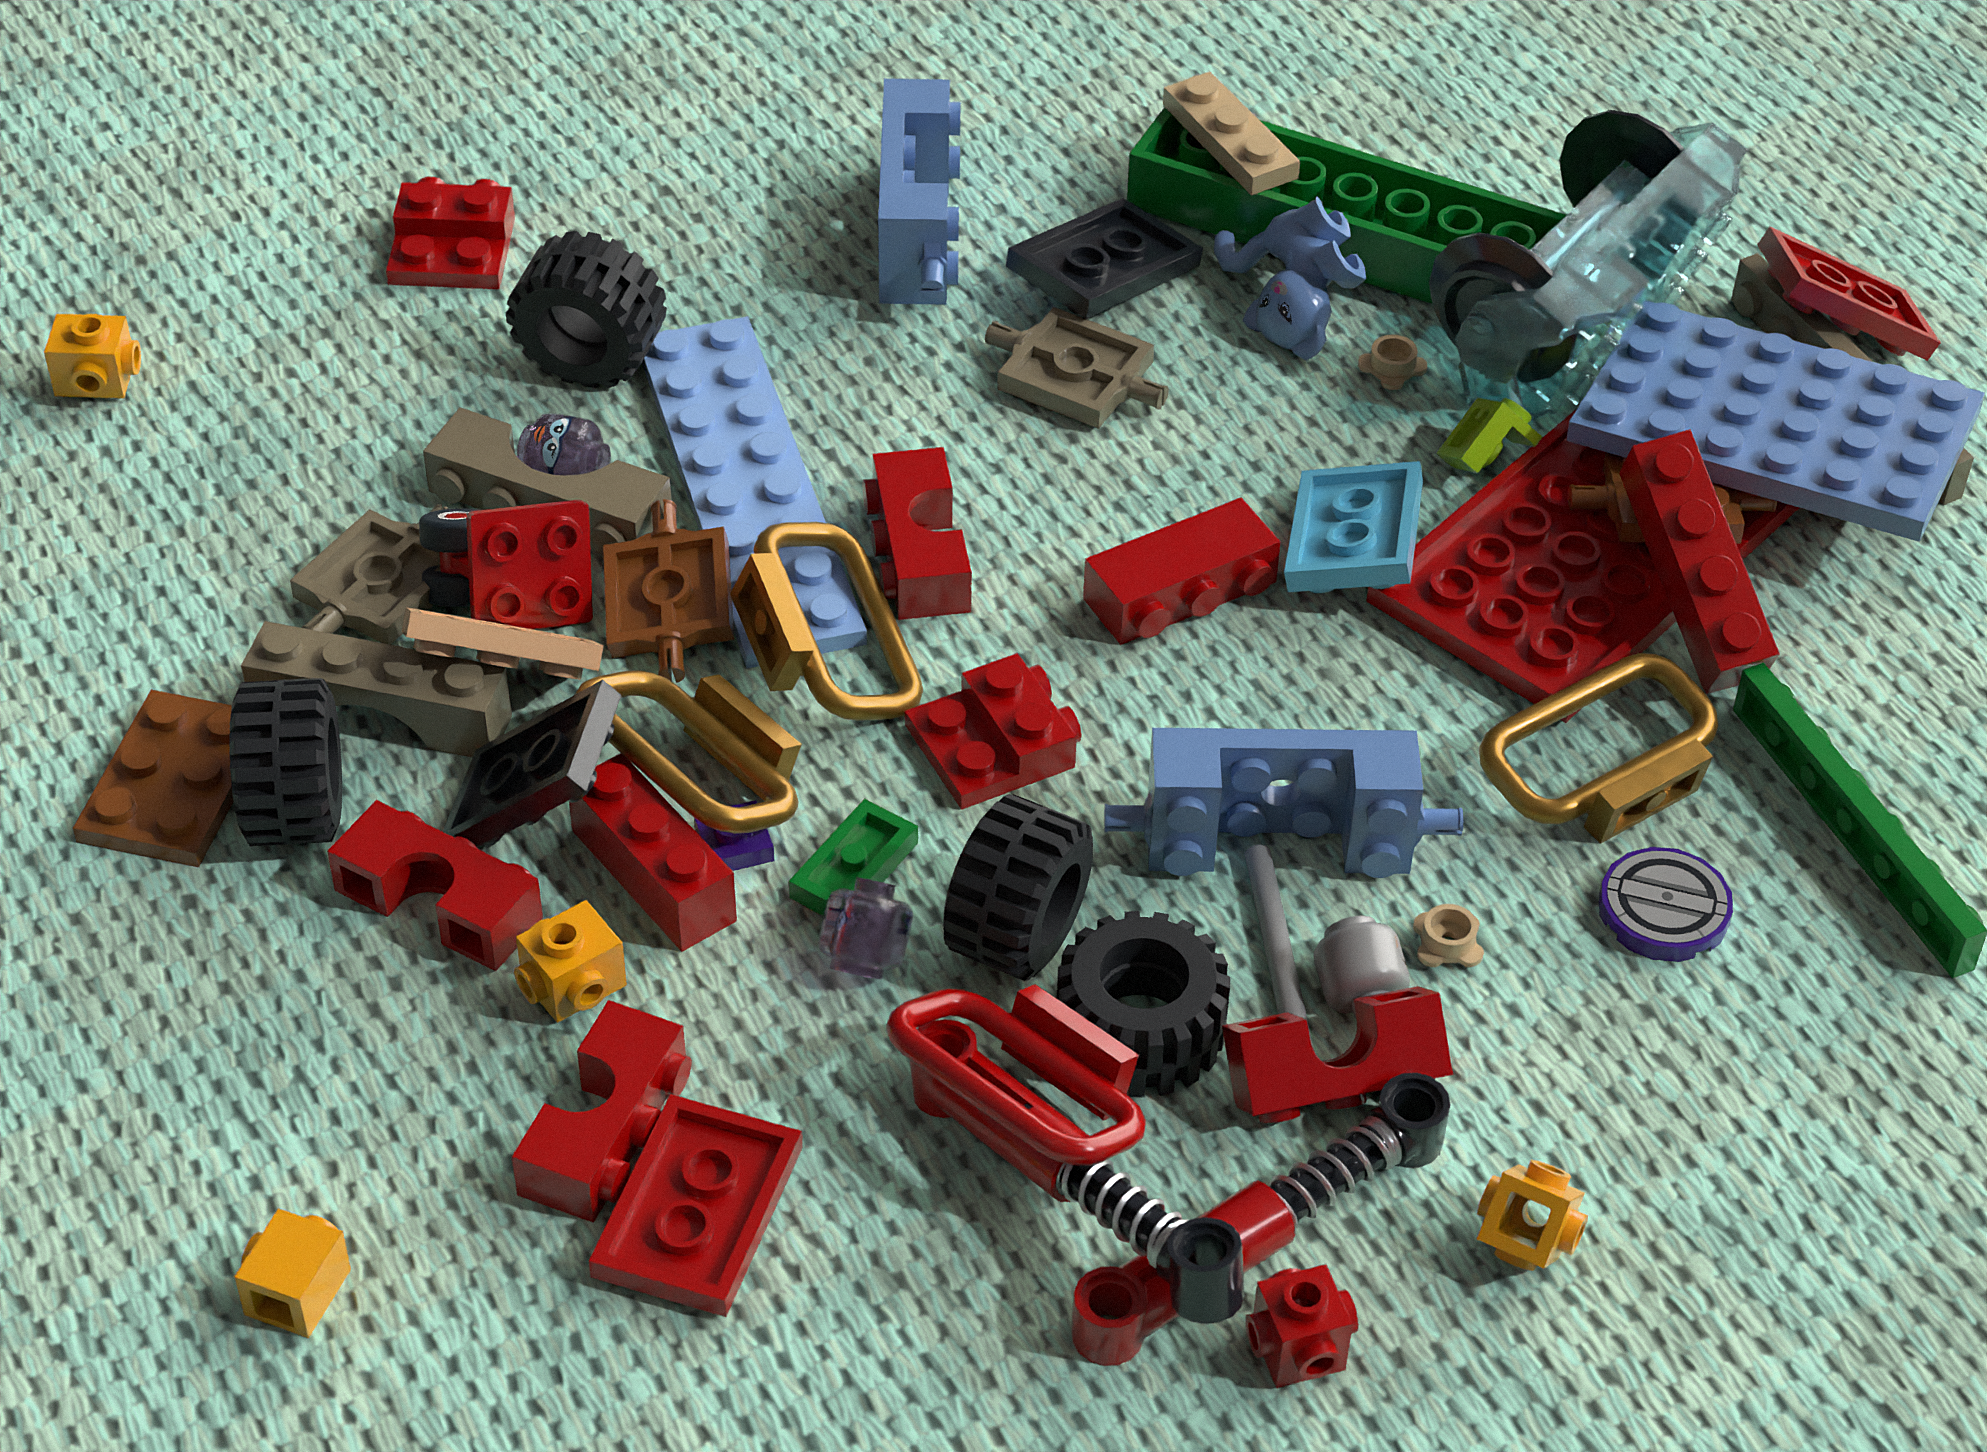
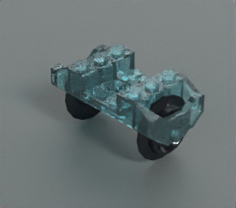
(1549, 314)

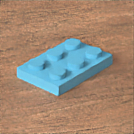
(1354, 527)

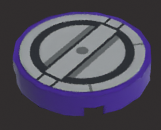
(1665, 903)

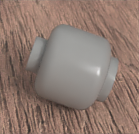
(1359, 961)

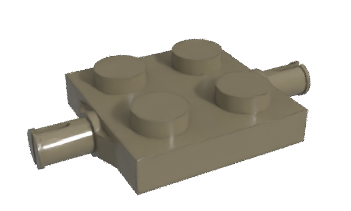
(1075, 366)
(368, 578)

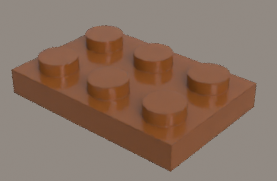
(164, 783)

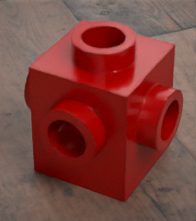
(1301, 1325)

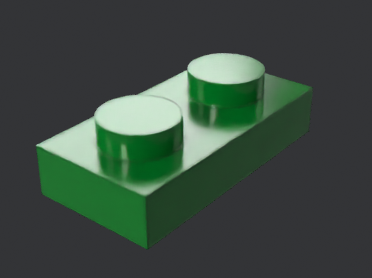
(863, 846)

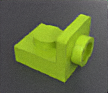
(1480, 434)

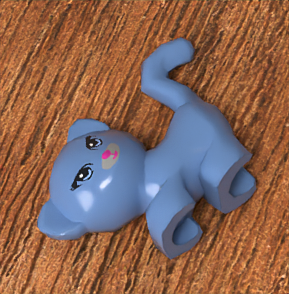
(1296, 300)

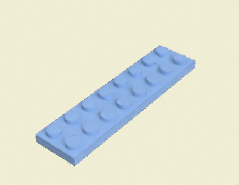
(746, 466)

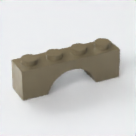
(477, 465)
(443, 699)

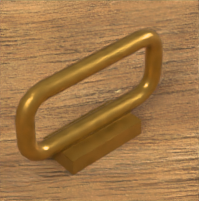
(784, 638)
(730, 731)
(1628, 791)

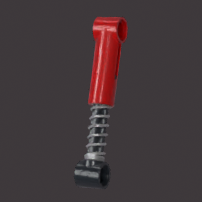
(1400, 1131)
(1194, 1256)

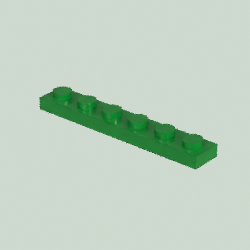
(1860, 821)

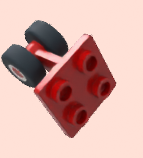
(512, 563)

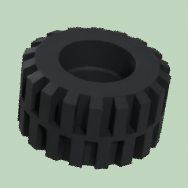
(586, 309)
(286, 762)
(1018, 886)
(1155, 961)

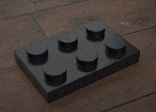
(1103, 257)
(534, 767)

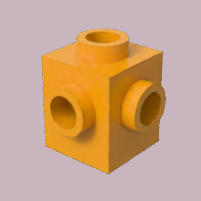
(91, 356)
(570, 961)
(1510, 1228)

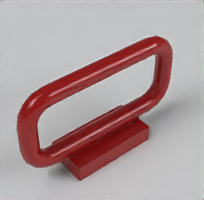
(1048, 1041)

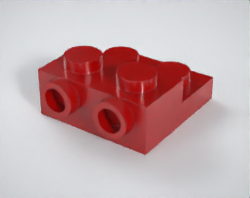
(451, 234)
(996, 732)

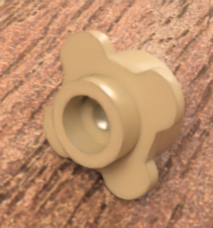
(1393, 361)
(1452, 922)

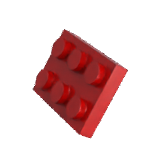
(1848, 295)
(696, 1205)

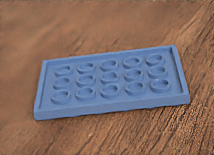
(1783, 417)

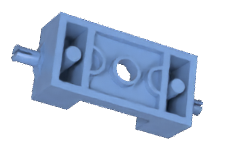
(915, 192)
(1342, 784)

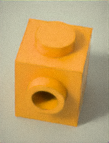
(292, 1271)

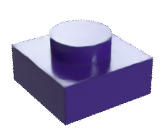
(739, 849)

